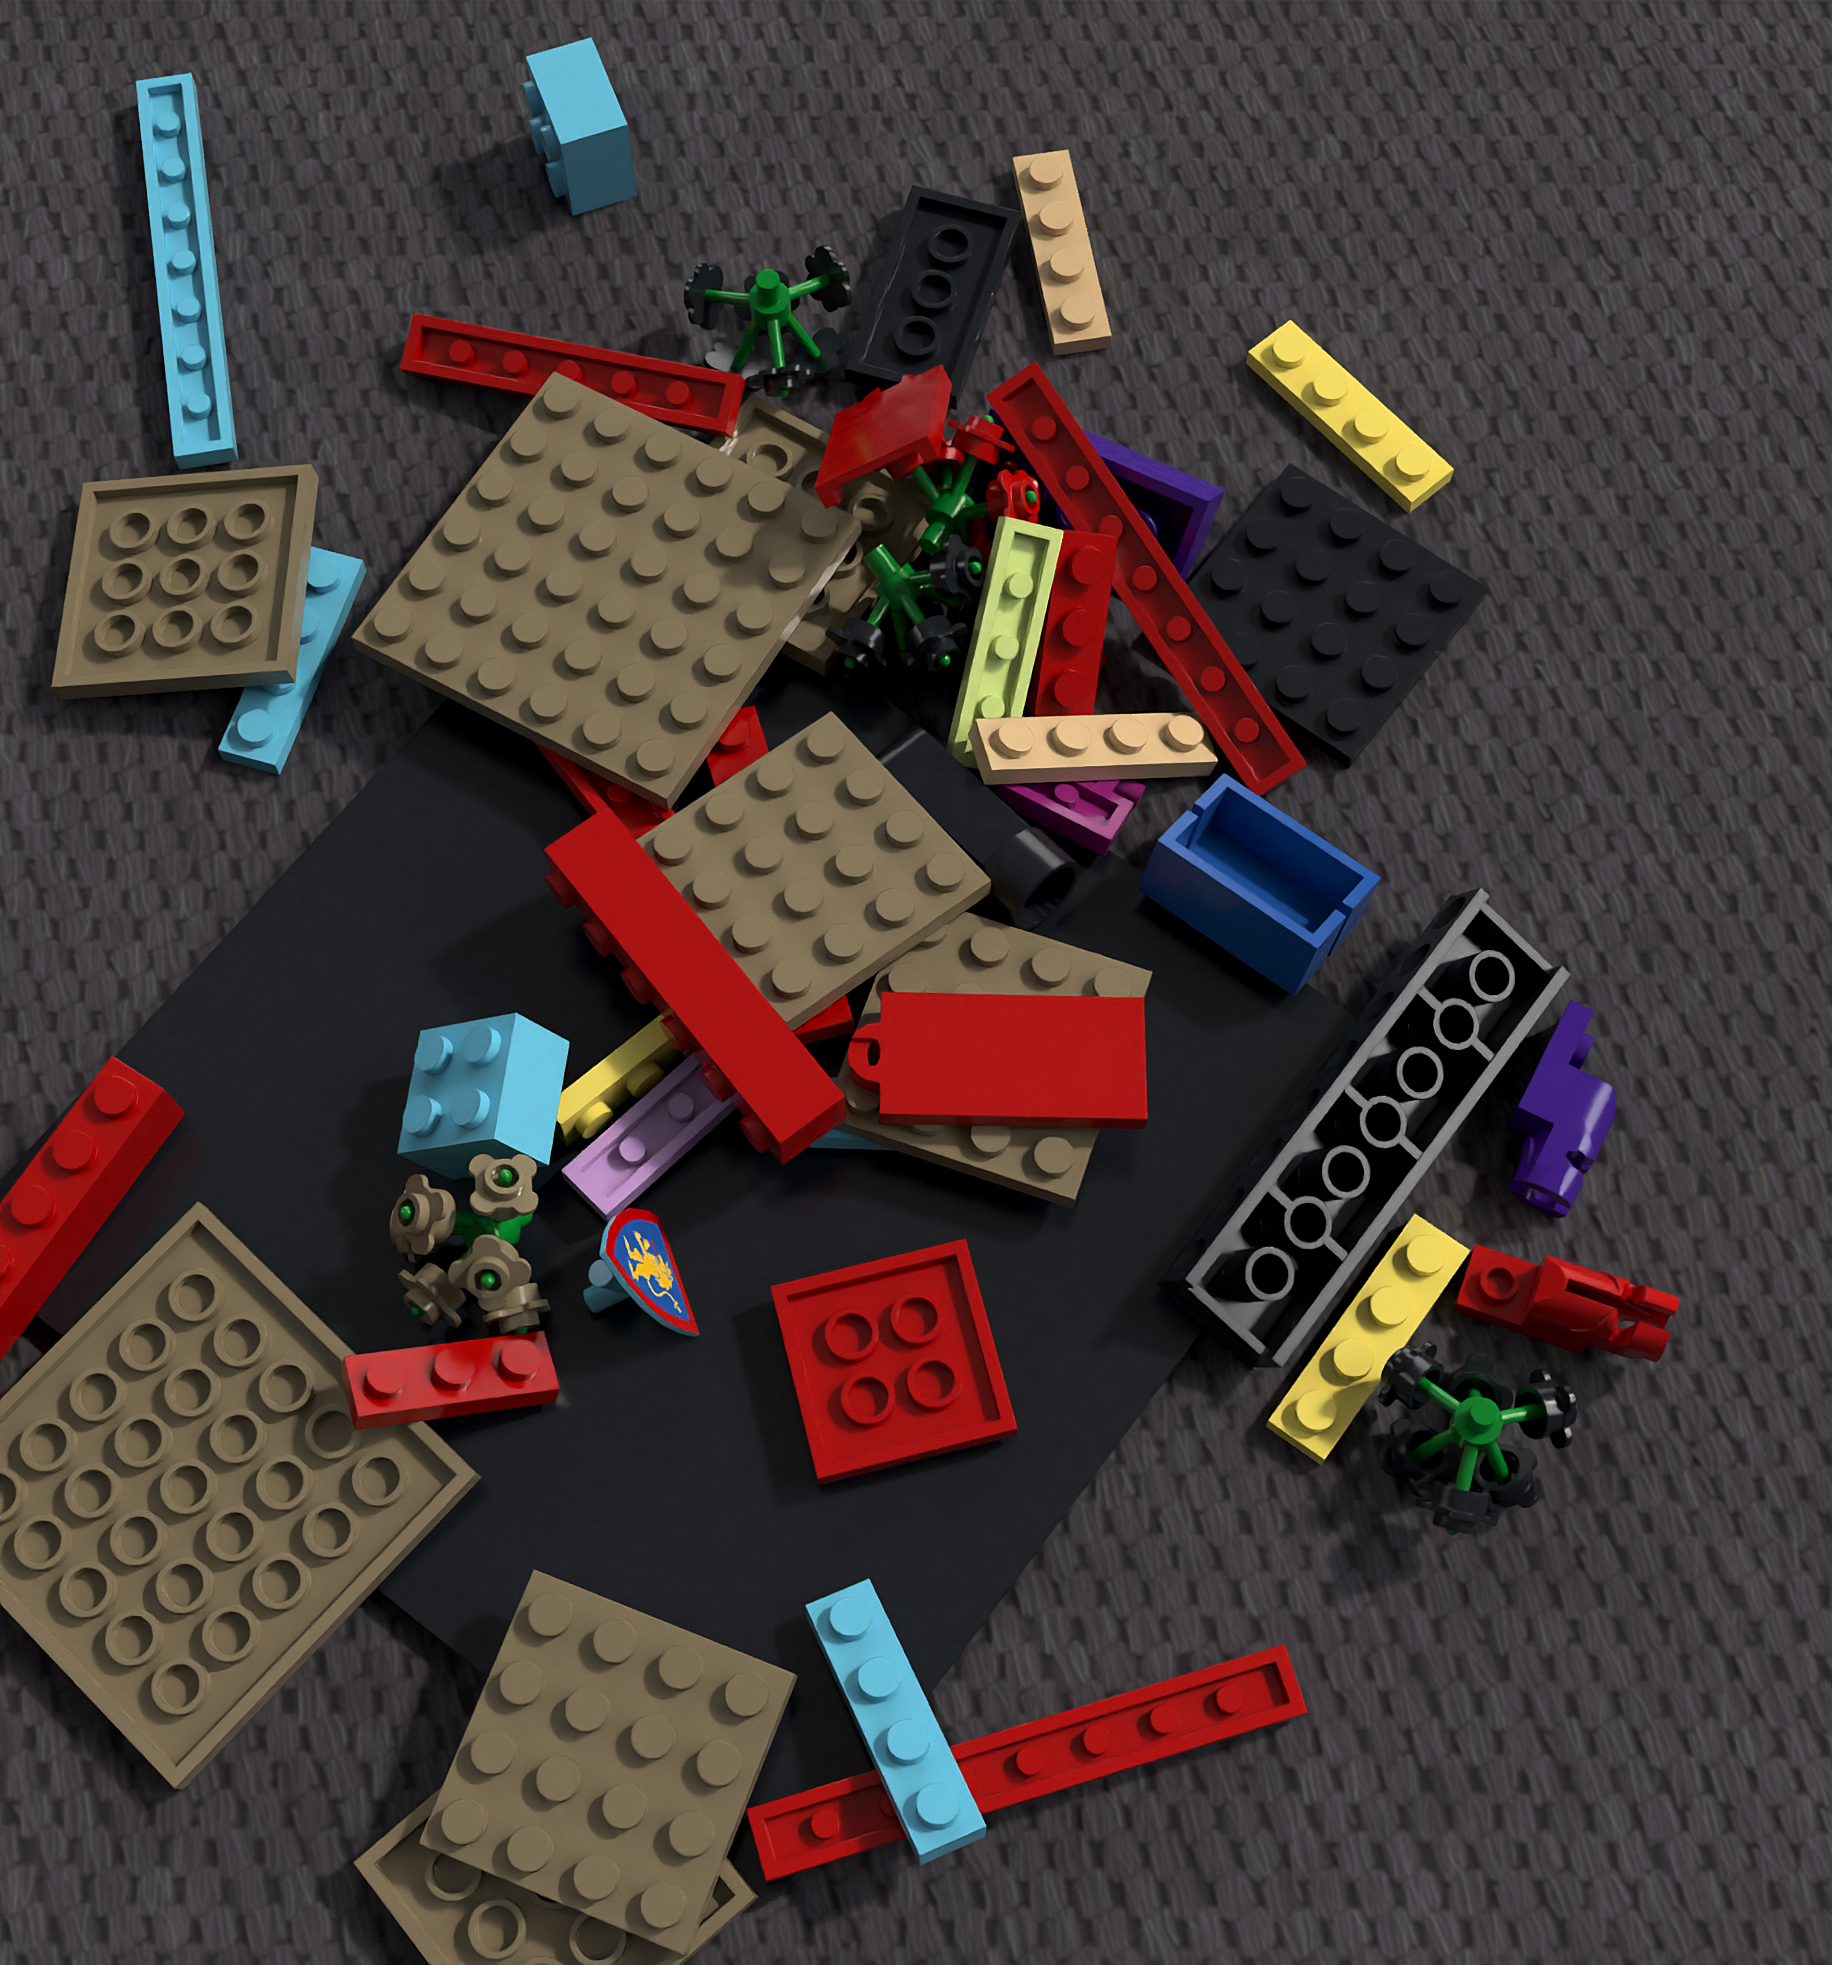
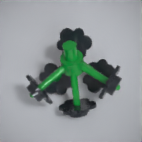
(769, 308)

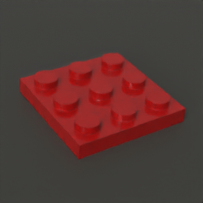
(893, 1361)

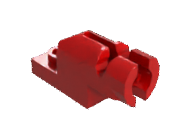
(1565, 1304)

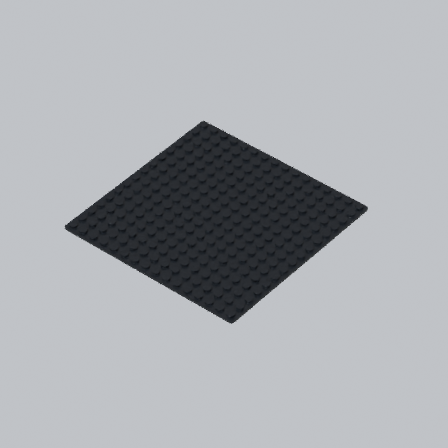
(673, 1457)

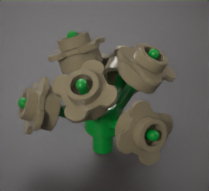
(490, 1265)

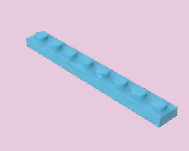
(186, 272)

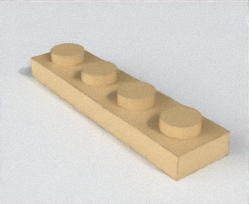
(1061, 253)
(1091, 747)

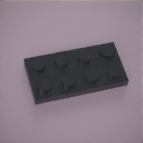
(934, 291)

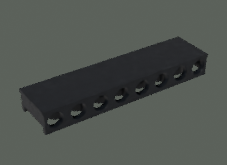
(1362, 1133)

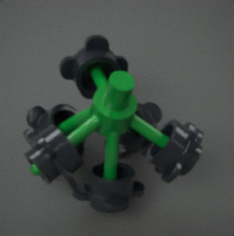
(917, 594)
(1478, 1414)

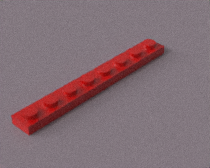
(1148, 582)
(1039, 1758)

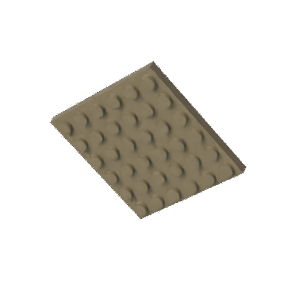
(609, 588)
(199, 1495)

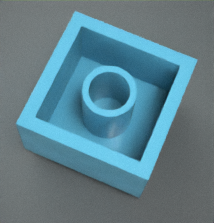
(579, 127)
(483, 1091)

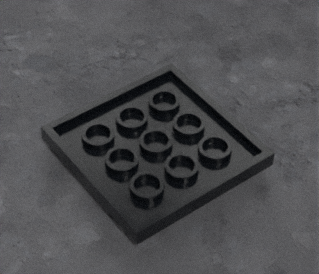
(1331, 611)

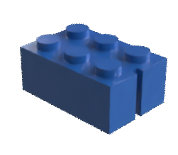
(1258, 883)

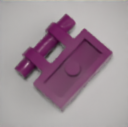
(1078, 810)

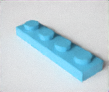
(272, 714)
(895, 1722)

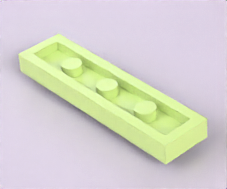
(1005, 628)

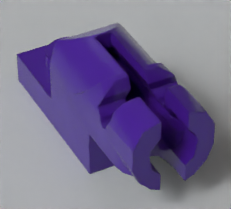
(1562, 1119)

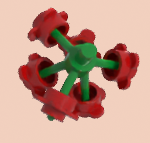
(947, 477)

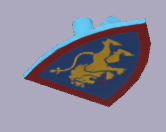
(640, 1266)

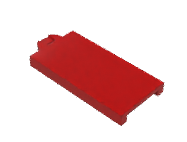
(885, 429)
(1005, 1060)

